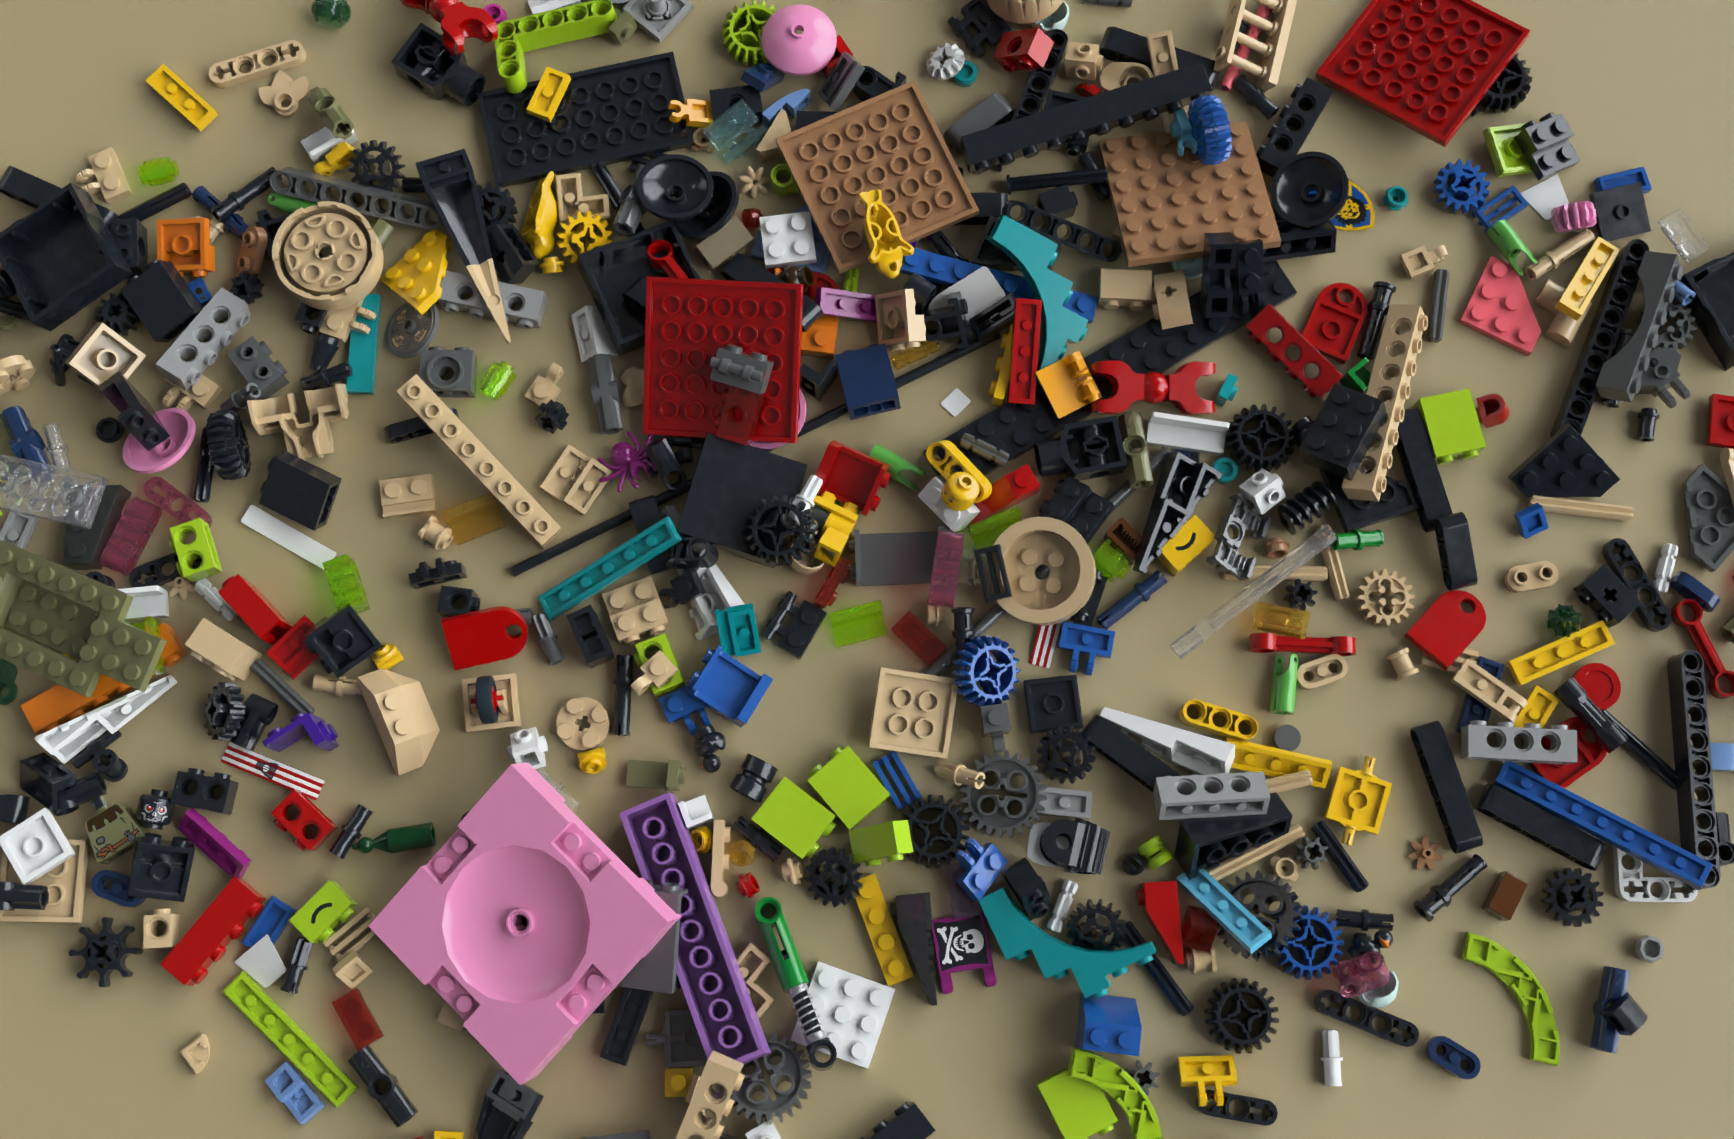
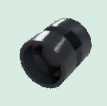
(753, 779)

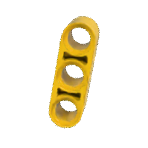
(955, 457)
(1230, 717)

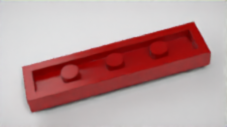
(1024, 351)

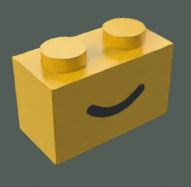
(1186, 545)

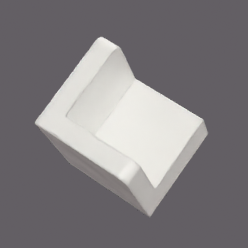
(696, 812)

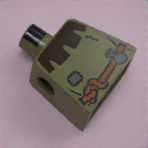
(112, 830)

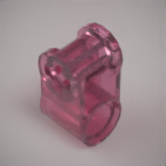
(1364, 972)

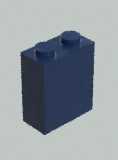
(868, 381)

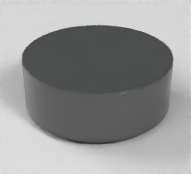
(1286, 738)

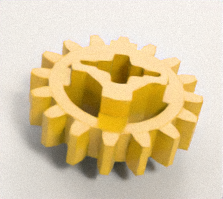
(585, 227)

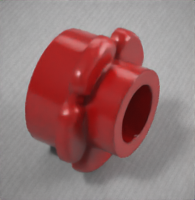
(748, 885)

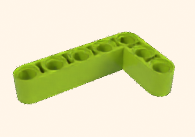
(546, 30)

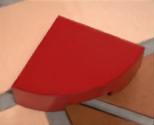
(1087, 91)

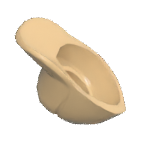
(1122, 74)

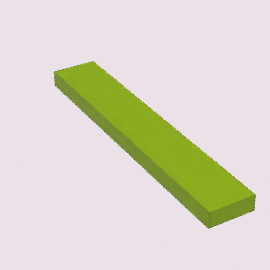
(290, 1039)

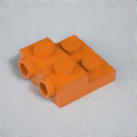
(186, 245)

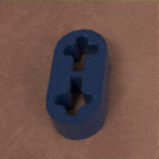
(1693, 589)

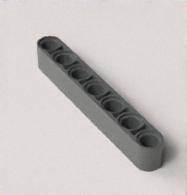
(347, 191)

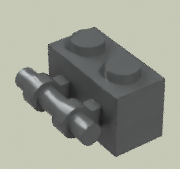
(741, 369)

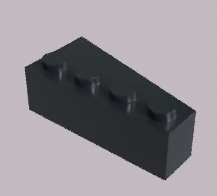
(1211, 839)

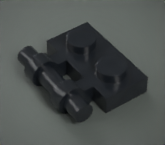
(984, 21)
(801, 629)

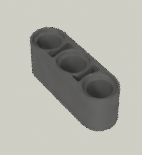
(989, 113)

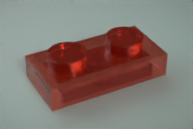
(837, 575)
(918, 638)
(357, 1019)

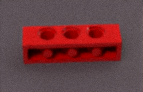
(1328, 373)

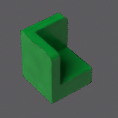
(1357, 377)

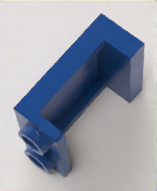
(728, 686)

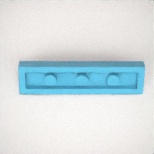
(1225, 910)

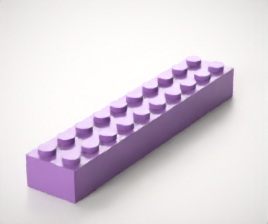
(705, 955)

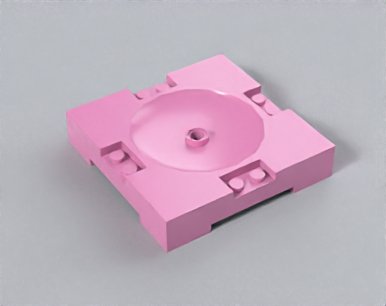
(465, 933)

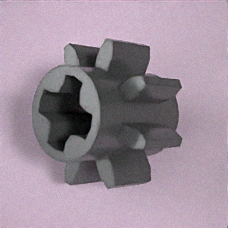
(1316, 849)
(1149, 1074)

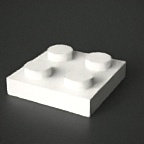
(787, 239)
(36, 846)

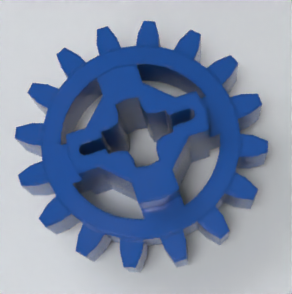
(1461, 197)

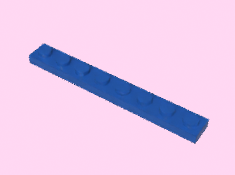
(951, 270)
(1604, 825)

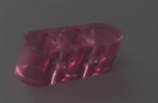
(130, 536)
(946, 569)

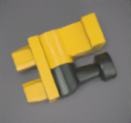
(834, 523)

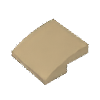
(575, 479)

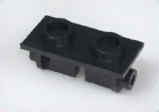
(1087, 613)

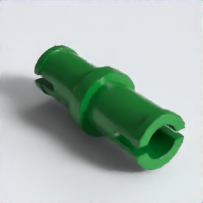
(1358, 540)

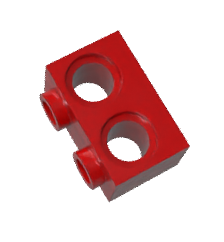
(308, 815)

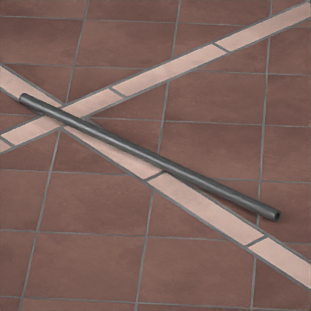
(997, 611)

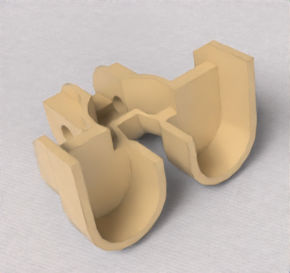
(303, 439)

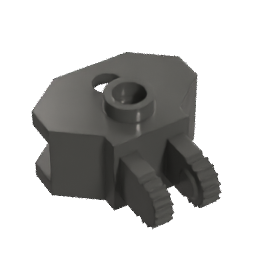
(1663, 375)

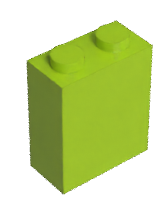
(1451, 425)
(847, 787)
(794, 819)
(1076, 1106)

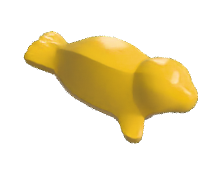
(541, 219)
(883, 235)

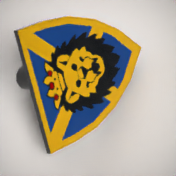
(1357, 211)

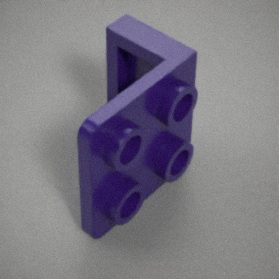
(301, 726)

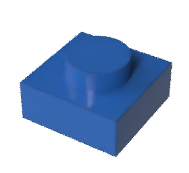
(1531, 520)

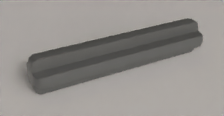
(1438, 305)
(280, 687)

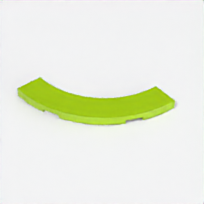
(1527, 990)
(1121, 1087)

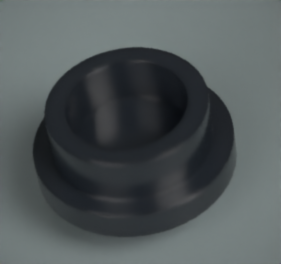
(109, 430)

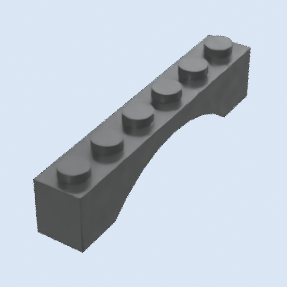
(1622, 373)

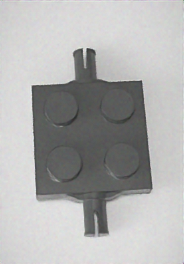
(680, 1040)

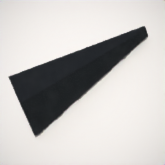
(1176, 494)

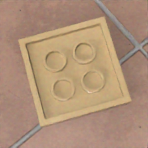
(913, 713)
(65, 889)

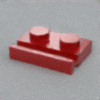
(291, 651)

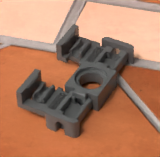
(1240, 520)

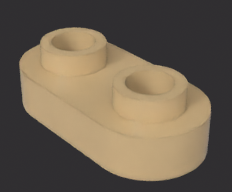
(1532, 577)
(1320, 673)

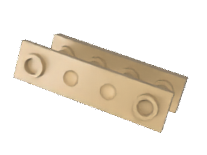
(1272, 52)

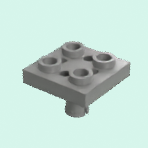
(658, 9)

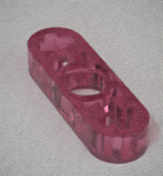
(168, 488)

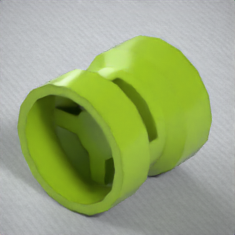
(1151, 847)

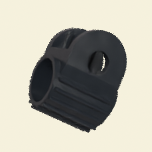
(1085, 850)

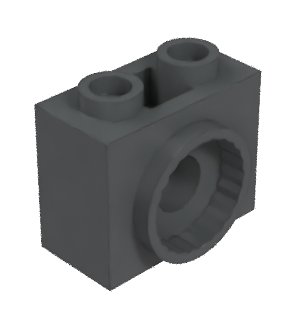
(438, 362)

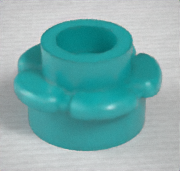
(1400, 193)

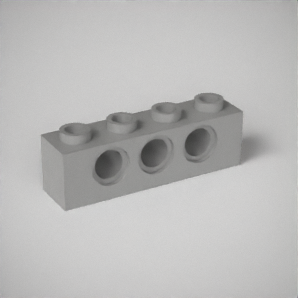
(458, 284)
(205, 325)
(1561, 751)
(1211, 795)

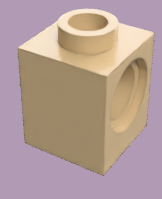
(170, 938)

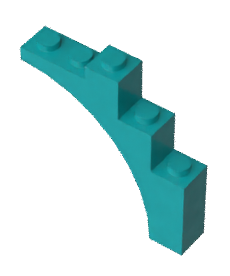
(1032, 256)
(1090, 967)

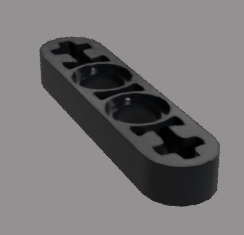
(1641, 582)
(1367, 1014)

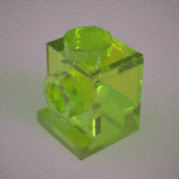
(1111, 561)

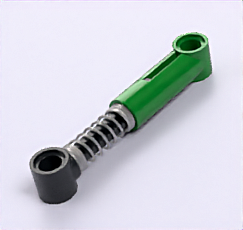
(794, 980)

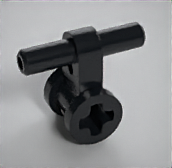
(60, 353)
(104, 760)

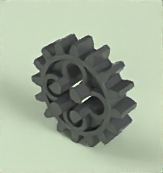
(1682, 327)

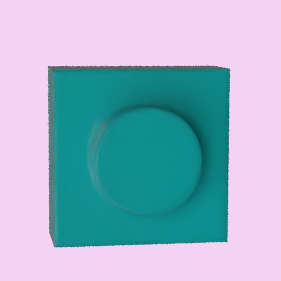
(1227, 390)

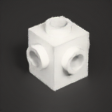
(1263, 490)
(528, 747)

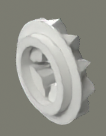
(950, 67)

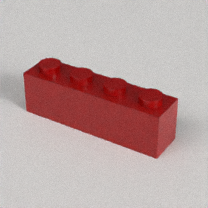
(213, 932)

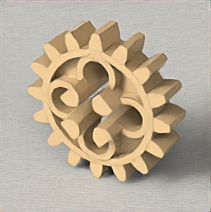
(1395, 608)

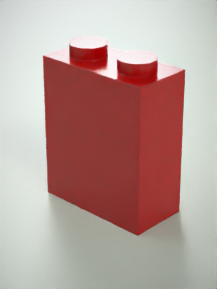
(254, 609)

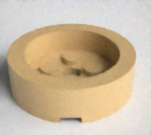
(340, 277)
(1071, 566)

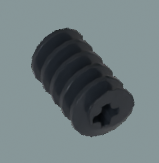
(1304, 505)

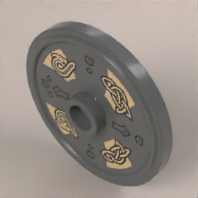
(410, 331)

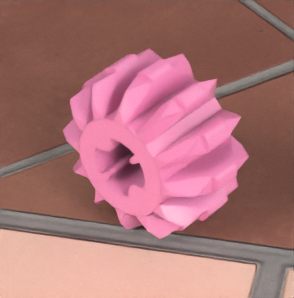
(1573, 216)

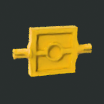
(1358, 800)

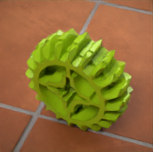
(738, 42)

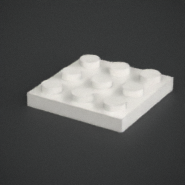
(850, 1012)

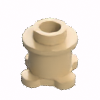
(436, 533)
(1201, 960)

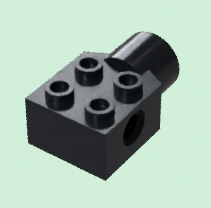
(435, 69)
(1083, 450)

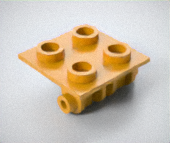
(1068, 384)

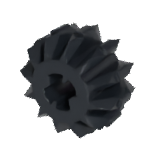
(110, 310)

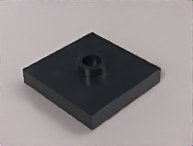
(1620, 212)
(1052, 703)

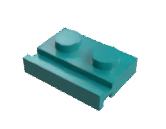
(738, 630)

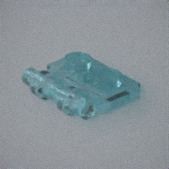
(730, 126)

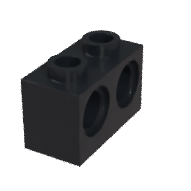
(590, 636)
(204, 797)

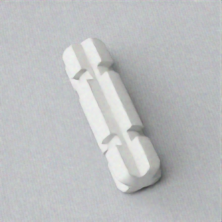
(1665, 567)
(212, 596)
(1062, 906)

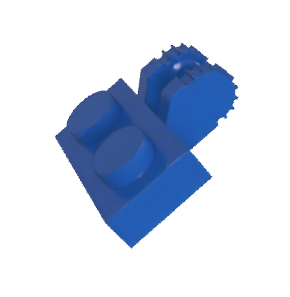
(1087, 641)
(681, 705)
(981, 870)

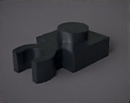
(685, 589)

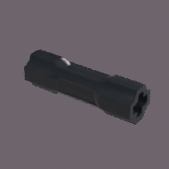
(1604, 730)

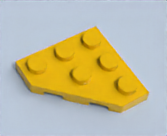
(420, 271)

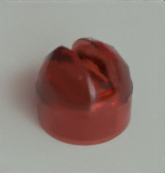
(750, 217)

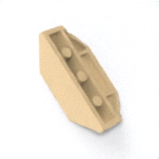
(400, 717)

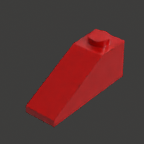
(1007, 493)
(1161, 909)

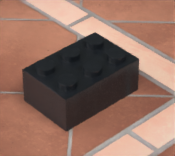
(1343, 431)

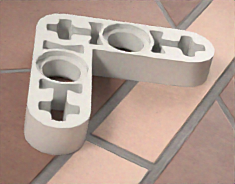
(1635, 878)

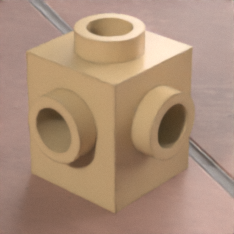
(1083, 61)

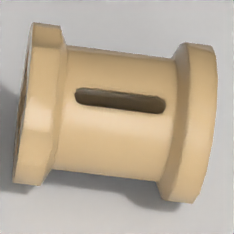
(1402, 664)

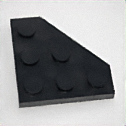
(1564, 469)
(1356, 514)

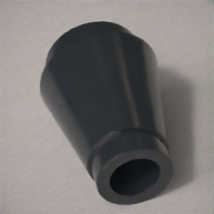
(323, 352)

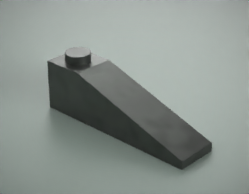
(915, 925)

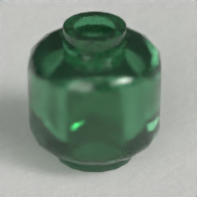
(331, 13)

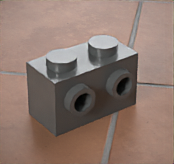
(257, 367)

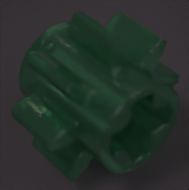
(1564, 620)

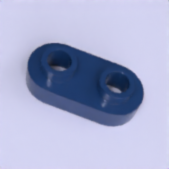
(118, 890)
(1452, 1056)

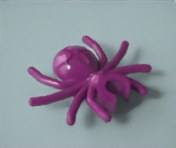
(628, 461)

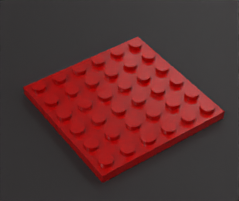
(1423, 61)
(685, 329)

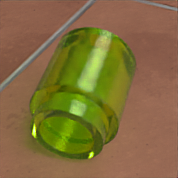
(158, 171)
(498, 380)

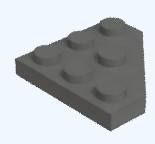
(1708, 517)

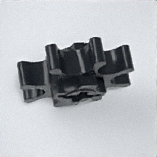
(116, 951)

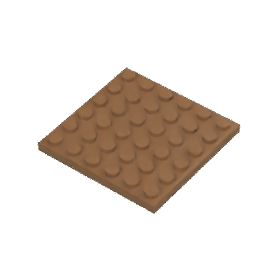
(869, 147)
(1172, 200)

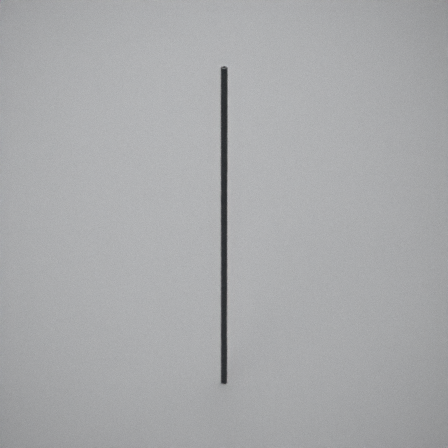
(670, 494)

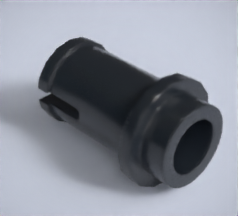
(1647, 424)

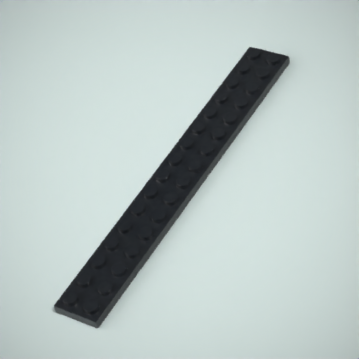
(1145, 349)

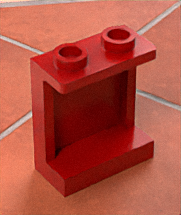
(852, 476)

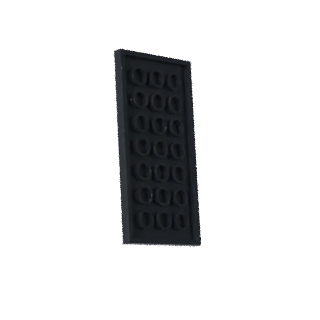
(611, 108)

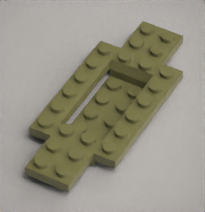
(71, 617)

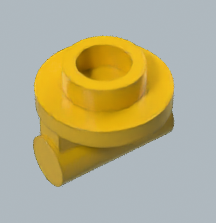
(387, 656)
(592, 761)

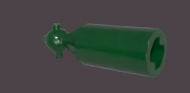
(400, 839)

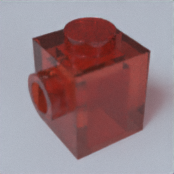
(1198, 929)

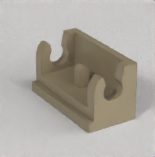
(723, 243)

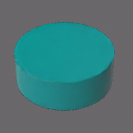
(967, 75)
(1228, 469)

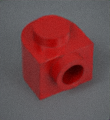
(1492, 410)

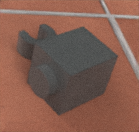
(995, 723)

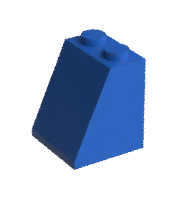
(1109, 1025)

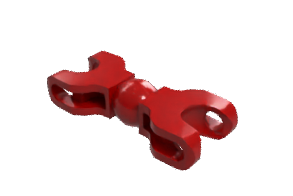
(457, 22)
(1153, 387)

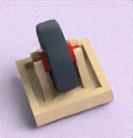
(491, 703)

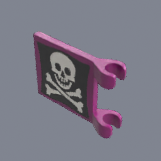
(962, 947)

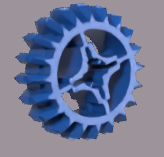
(1210, 129)
(975, 662)
(1307, 955)

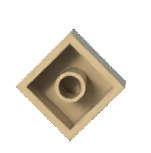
(103, 355)
(222, 651)

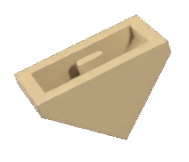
(768, 148)

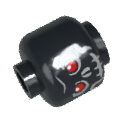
(155, 809)

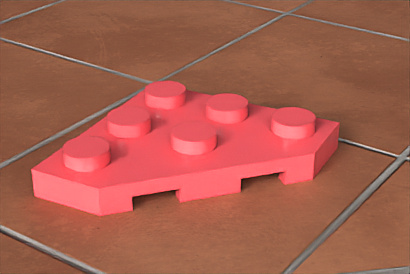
(1502, 308)

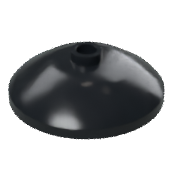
(1306, 174)
(675, 177)
(717, 213)

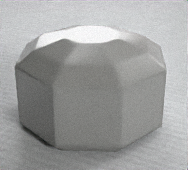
(1649, 949)

